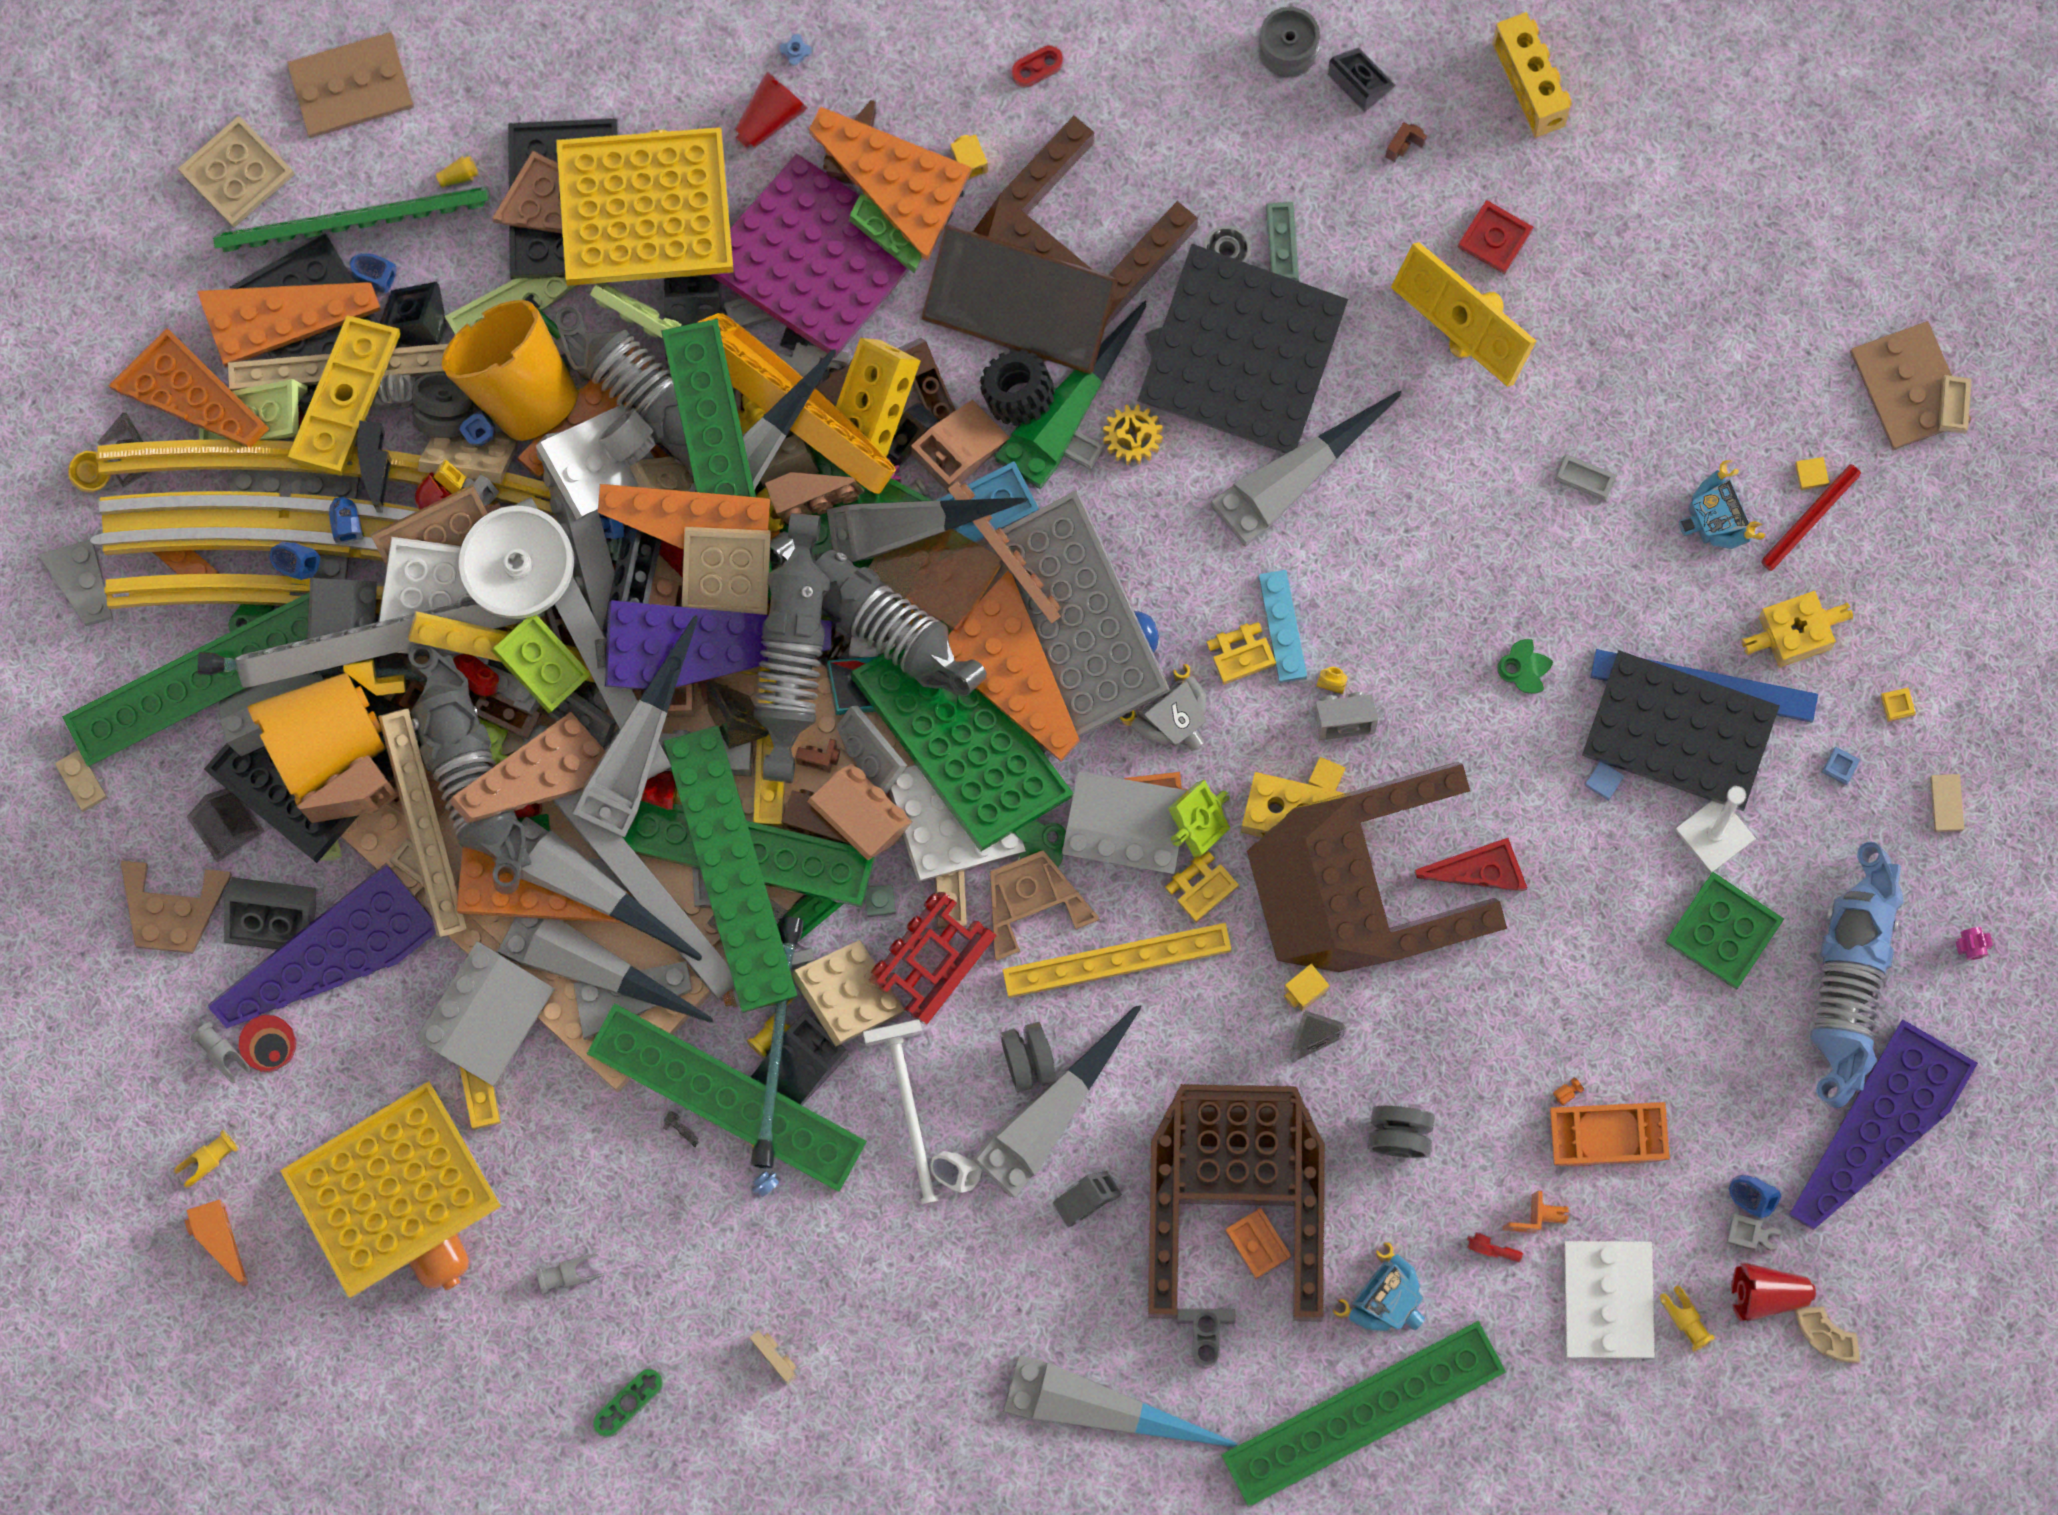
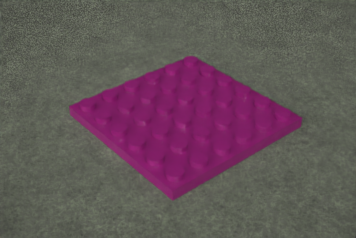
(807, 260)

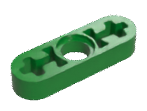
(607, 1413)

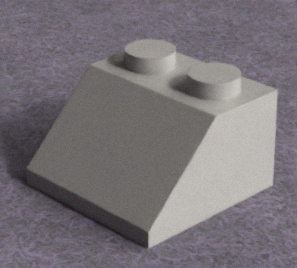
(1346, 716)

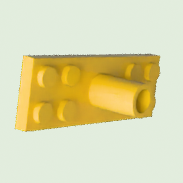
(1464, 314)
(344, 395)

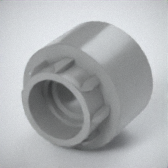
(1230, 238)
(628, 438)

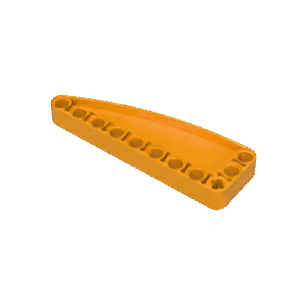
(768, 378)

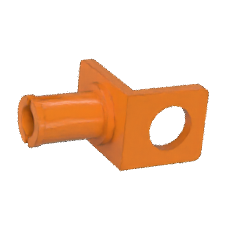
(1539, 1214)

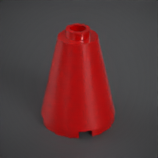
(768, 112)
(1768, 1292)

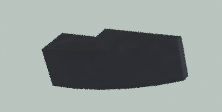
(373, 461)

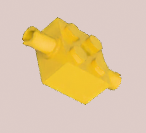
(1789, 644)

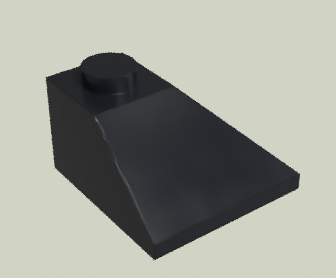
(416, 313)

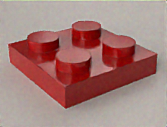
(1495, 237)

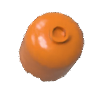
(442, 1264)

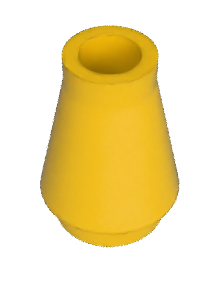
(458, 172)

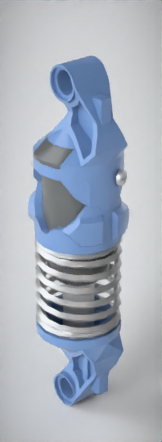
(1855, 963)

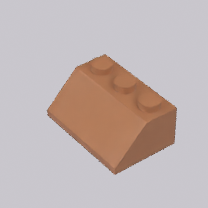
(860, 811)

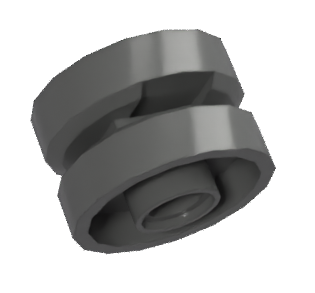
(1289, 41)
(439, 406)
(1028, 1057)
(1401, 1131)

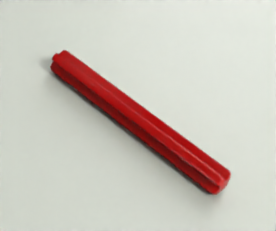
(1811, 517)

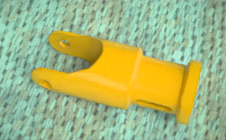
(762, 1041)
(208, 1157)
(1687, 1319)

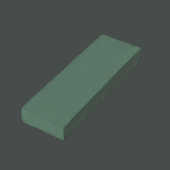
(1282, 239)

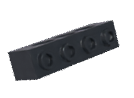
(634, 568)

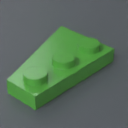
(872, 222)

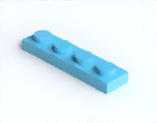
(1282, 626)

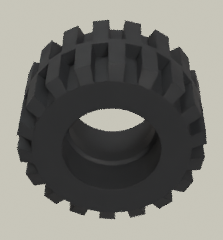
(1012, 370)

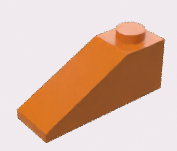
(213, 1231)

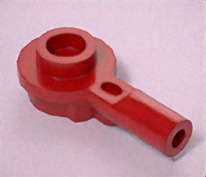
(1481, 1244)

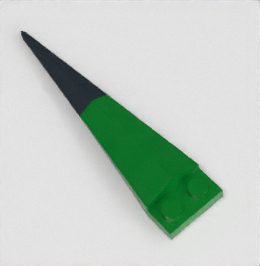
(1042, 443)

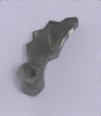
(671, 1120)

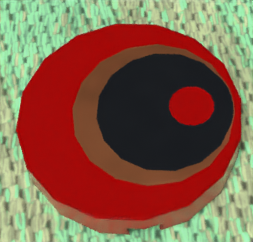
(267, 1043)

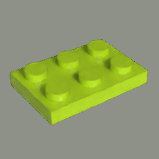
(541, 662)

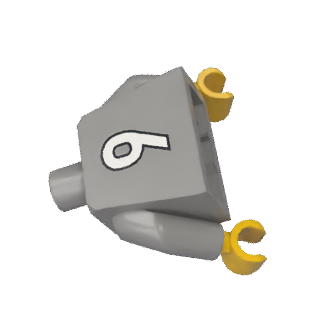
(1174, 714)

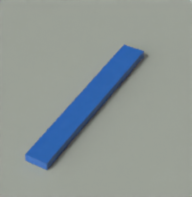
(1793, 702)

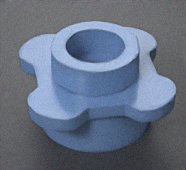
(795, 42)
(765, 1183)

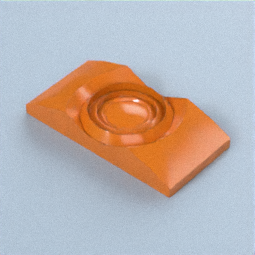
(1609, 1134)

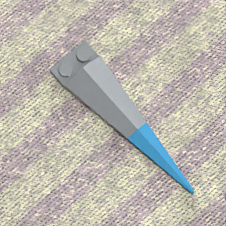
(1059, 1396)

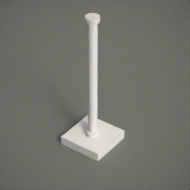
(1716, 831)
(893, 1037)

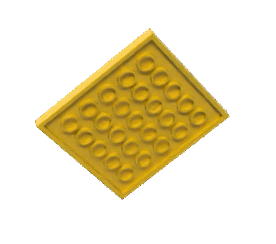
(644, 206)
(390, 1189)

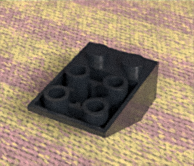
(691, 298)
(806, 1060)

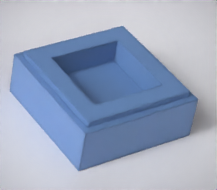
(1841, 765)
(1604, 780)

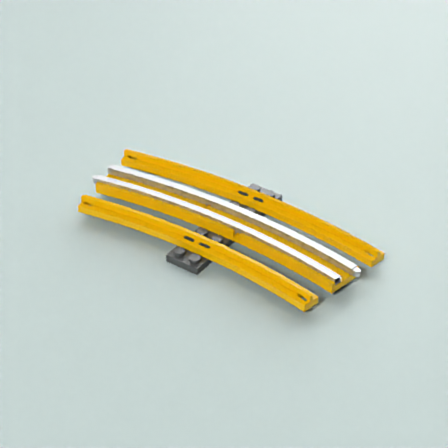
(248, 519)

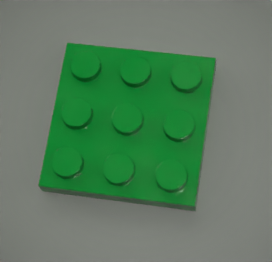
(1724, 930)

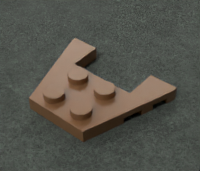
(1029, 888)
(170, 920)

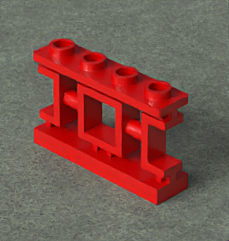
(948, 972)

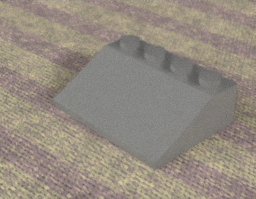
(236, 720)
(1122, 823)
(485, 1013)

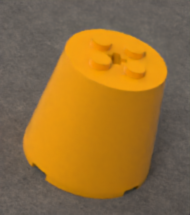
(512, 370)
(317, 732)

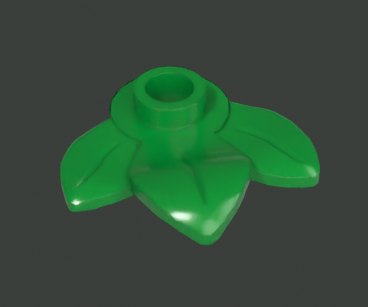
(1529, 667)
(1036, 840)

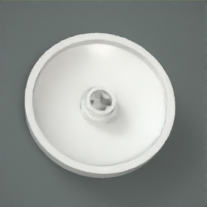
(516, 562)

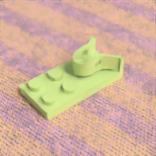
(274, 405)

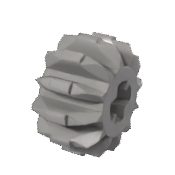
(395, 392)

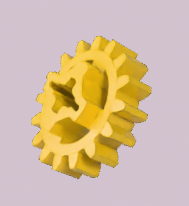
(1122, 436)

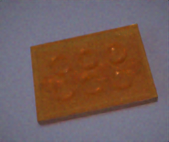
(940, 575)

